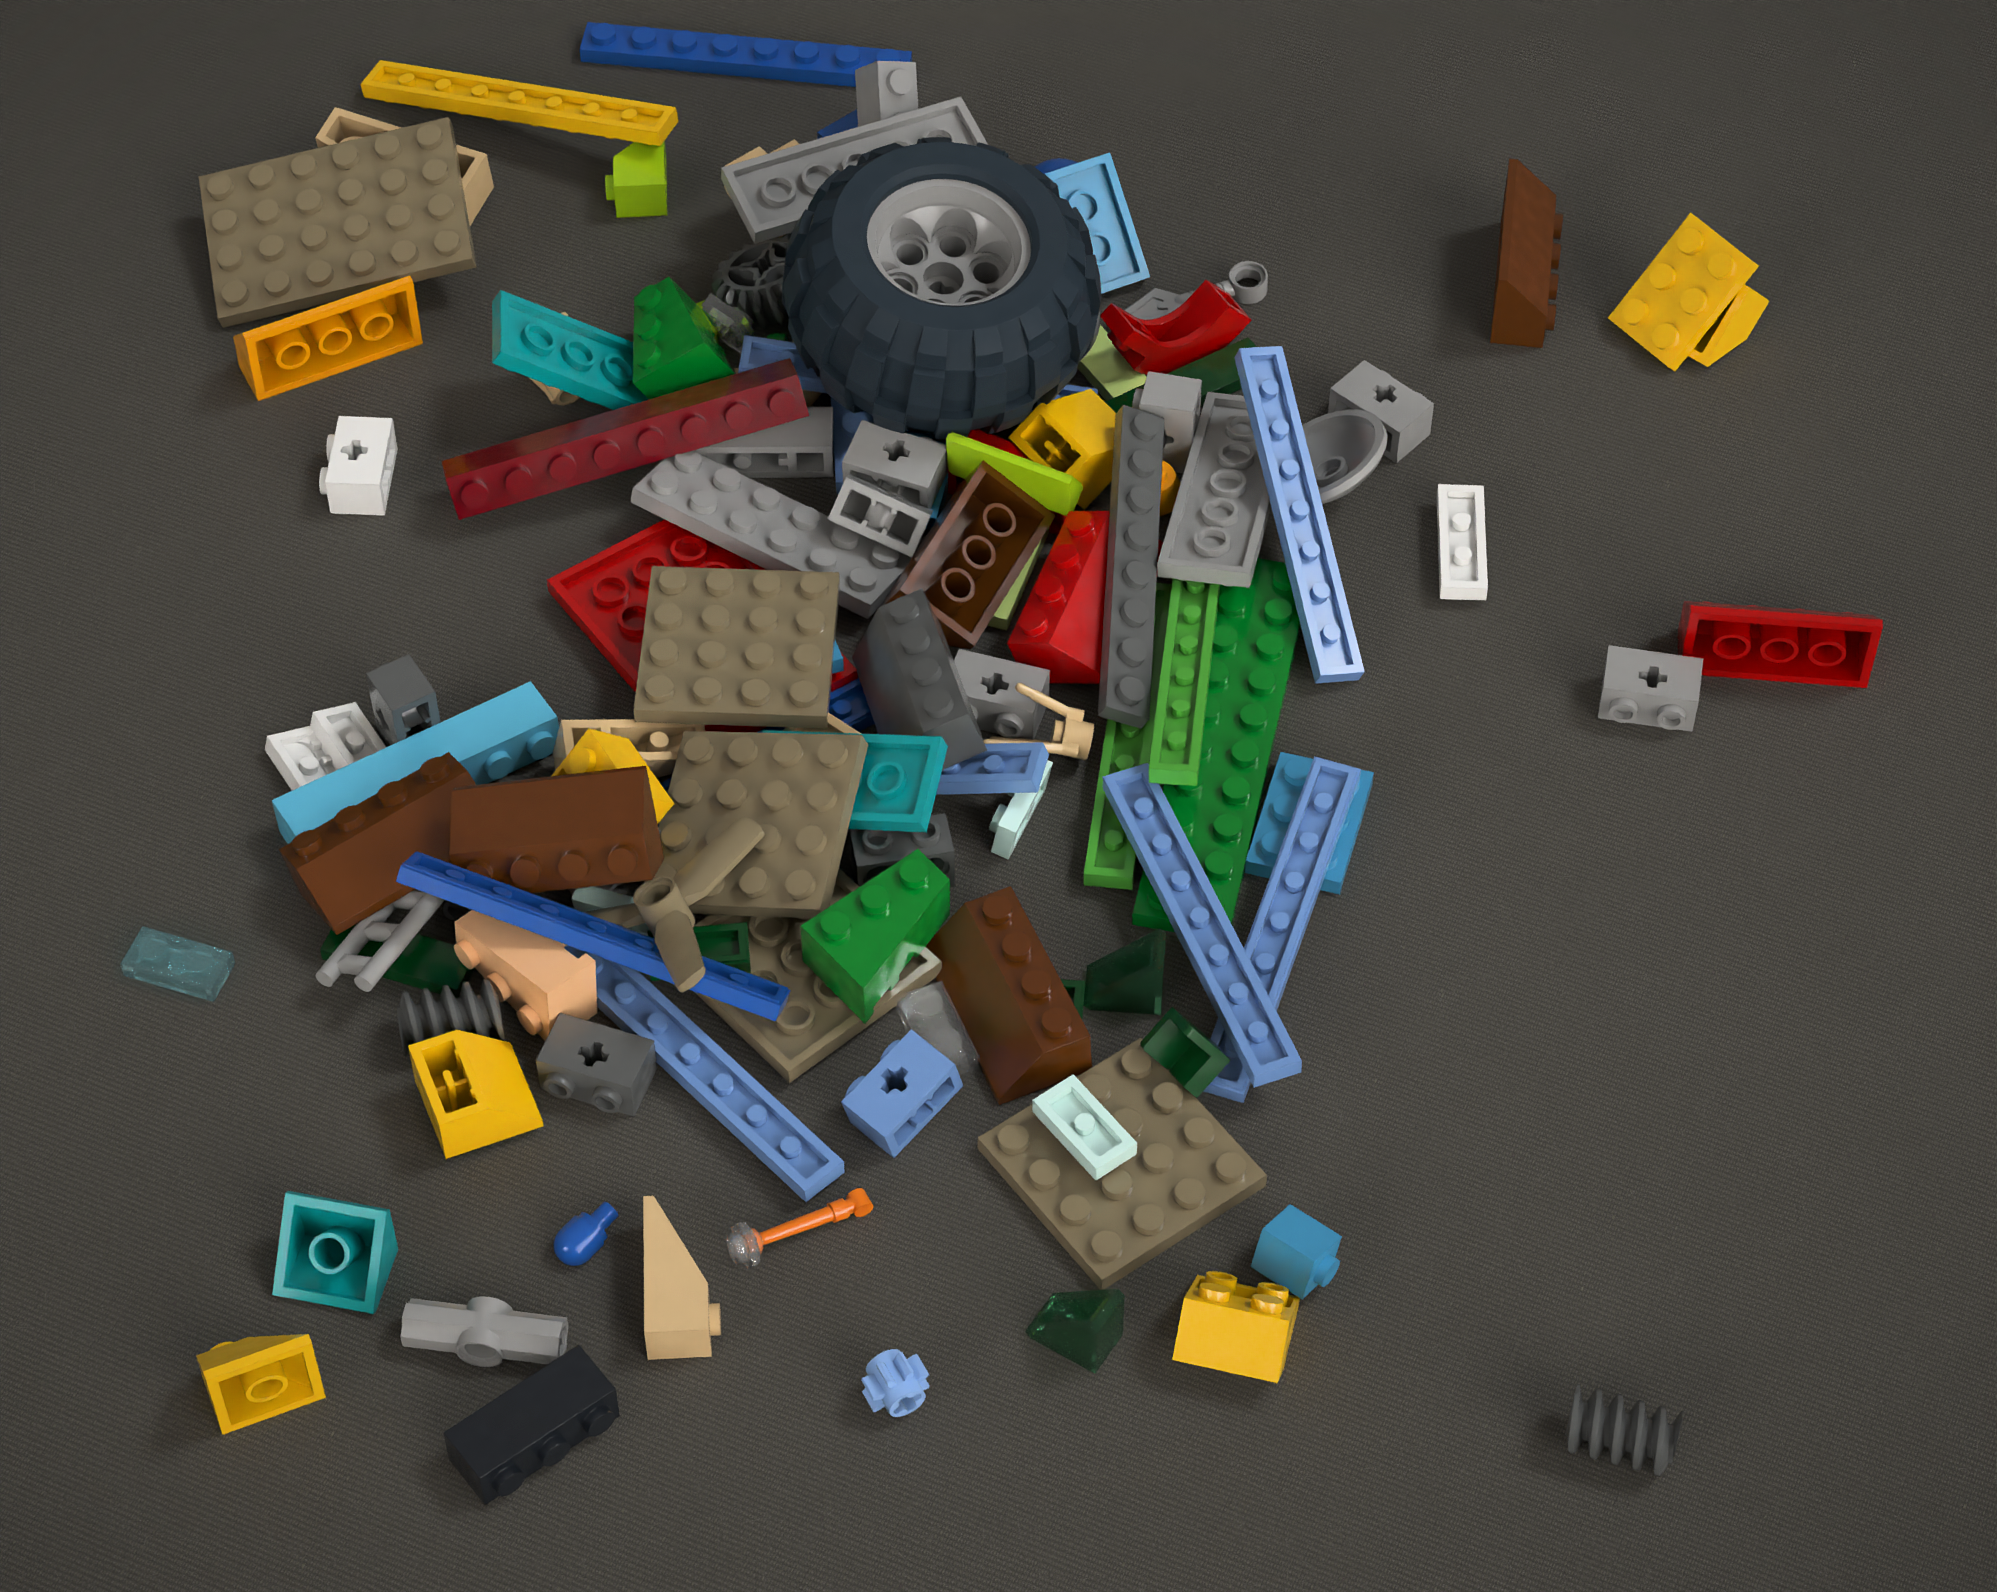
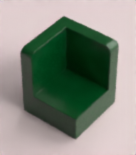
(1184, 1052)

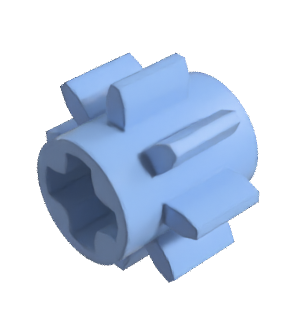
(895, 1383)

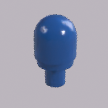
(583, 1235)

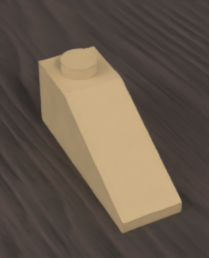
(654, 741)
(675, 1293)

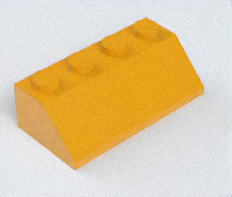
(329, 339)

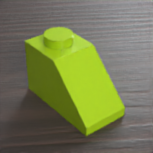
(639, 181)

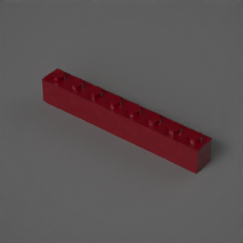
(624, 438)

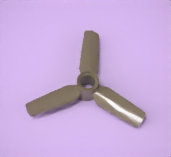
(665, 901)

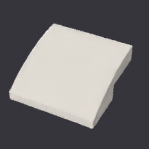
(329, 743)

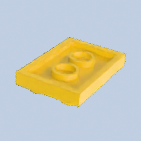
(1683, 292)

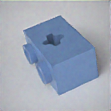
(901, 1092)

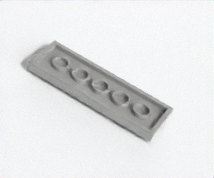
(780, 185)
(1220, 501)
(768, 527)

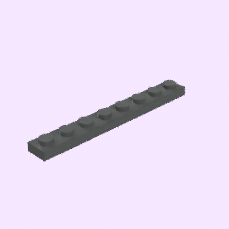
(1131, 568)

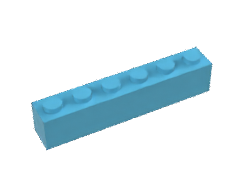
(484, 740)

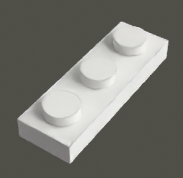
(1461, 542)

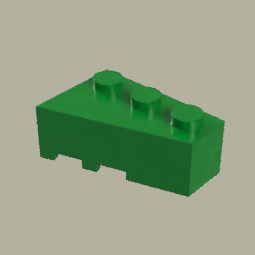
(673, 342)
(876, 931)

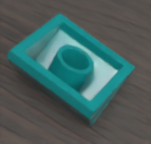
(334, 1252)

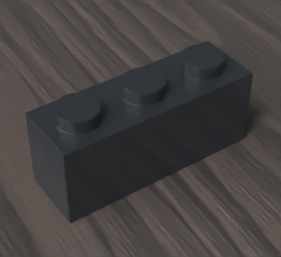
(532, 1425)

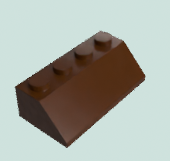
(1526, 261)
(974, 553)
(558, 830)
(354, 859)
(1010, 997)

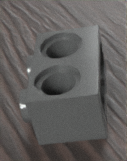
(877, 849)

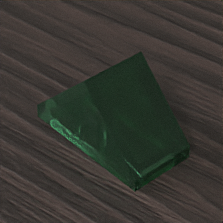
(1129, 977)
(1081, 1325)

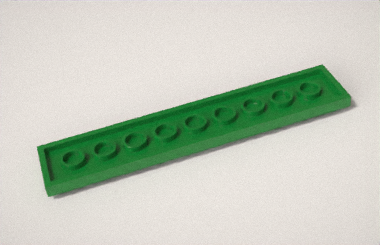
(1245, 699)

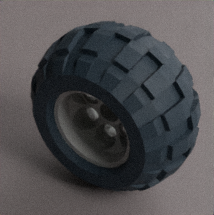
(941, 288)

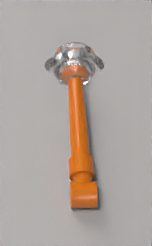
(747, 1244)

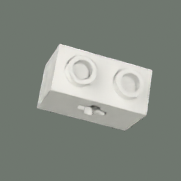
(359, 465)

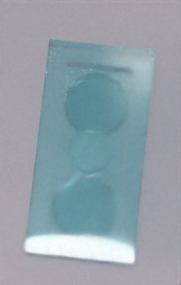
(178, 963)

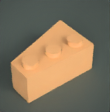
(528, 971)

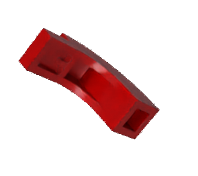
(1187, 334)

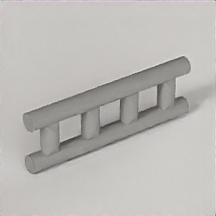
(373, 928)

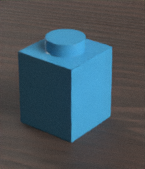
(1297, 1252)

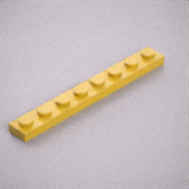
(520, 102)

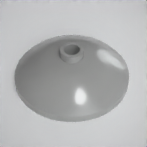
(1344, 450)

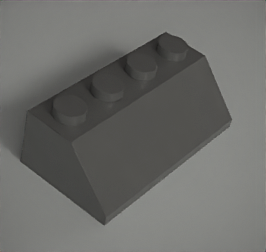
(914, 679)

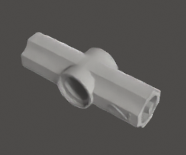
(483, 1331)

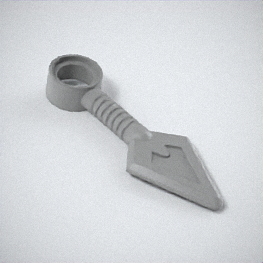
(1161, 302)

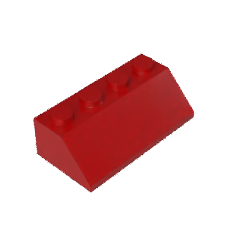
(1065, 609)
(1780, 643)

